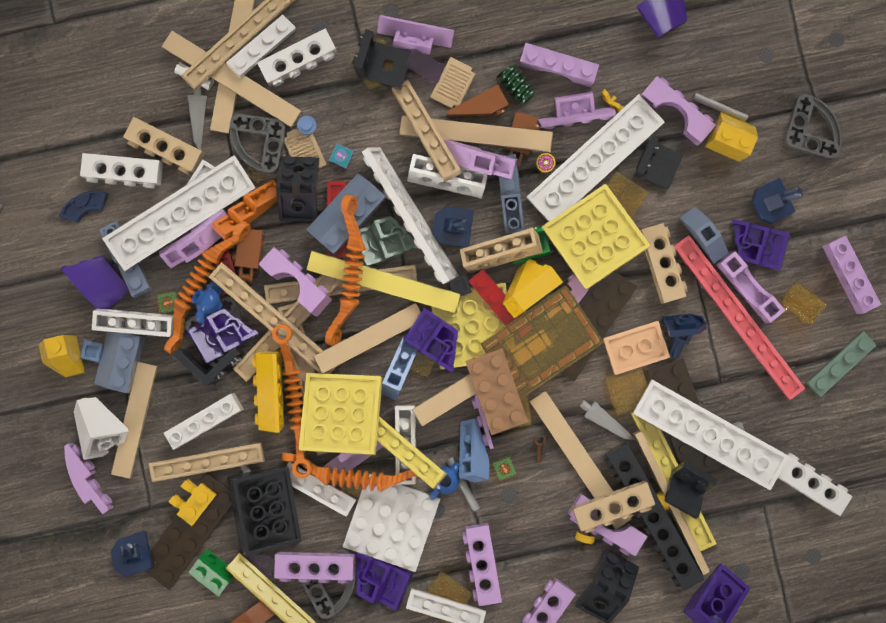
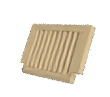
(453, 83)
(303, 146)

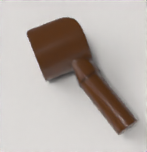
(539, 448)

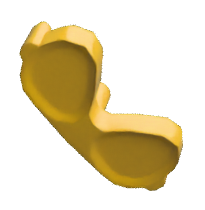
(610, 101)

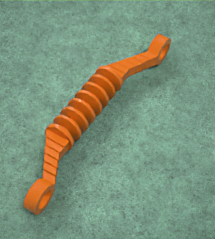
(356, 244)
(181, 306)
(291, 372)
(325, 476)

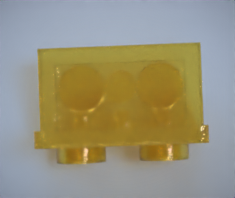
(803, 303)

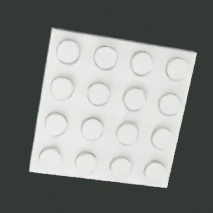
(392, 525)

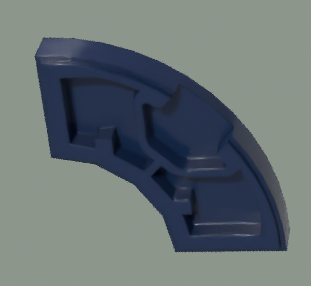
(82, 204)

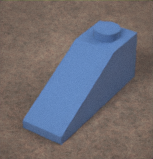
(398, 370)
(473, 454)

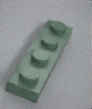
(841, 364)

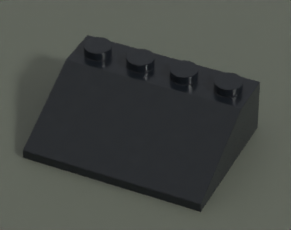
(264, 510)

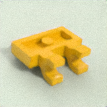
(196, 504)

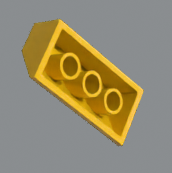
(269, 390)

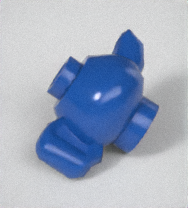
(207, 301)
(449, 483)

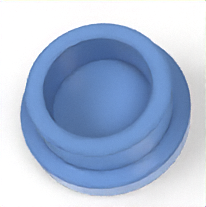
(306, 125)

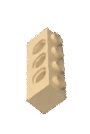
(138, 129)
(501, 250)
(659, 274)
(602, 503)

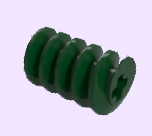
(517, 84)

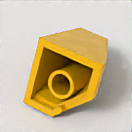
(529, 286)
(62, 355)

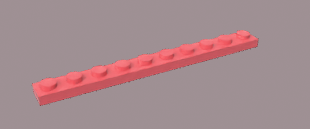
(739, 318)

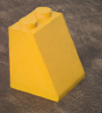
(732, 137)

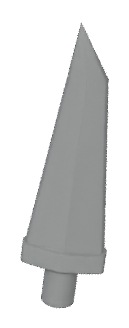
(197, 108)
(602, 418)

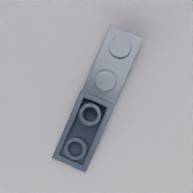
(512, 201)
(134, 276)

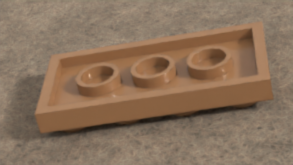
(496, 391)

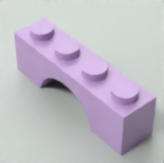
(573, 68)
(696, 124)
(740, 277)
(311, 296)
(627, 537)

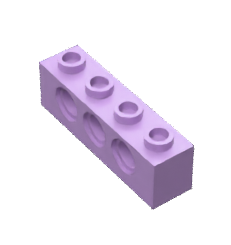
(851, 275)
(285, 574)
(491, 594)
(554, 612)

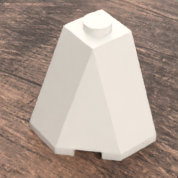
(97, 428)

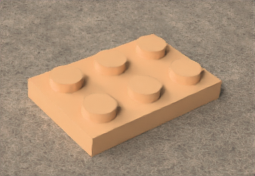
(636, 347)

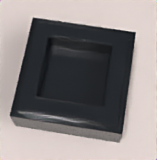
(460, 285)

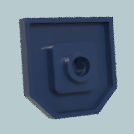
(774, 202)
(453, 226)
(682, 329)
(132, 555)

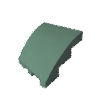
(385, 241)

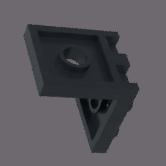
(371, 57)
(297, 188)
(218, 372)
(608, 588)

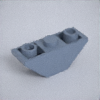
(705, 234)

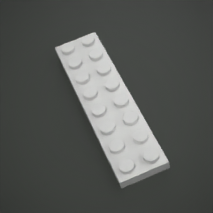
(595, 159)
(178, 213)
(411, 215)
(711, 434)

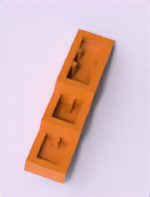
(249, 209)

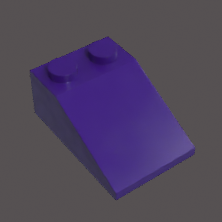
(717, 597)

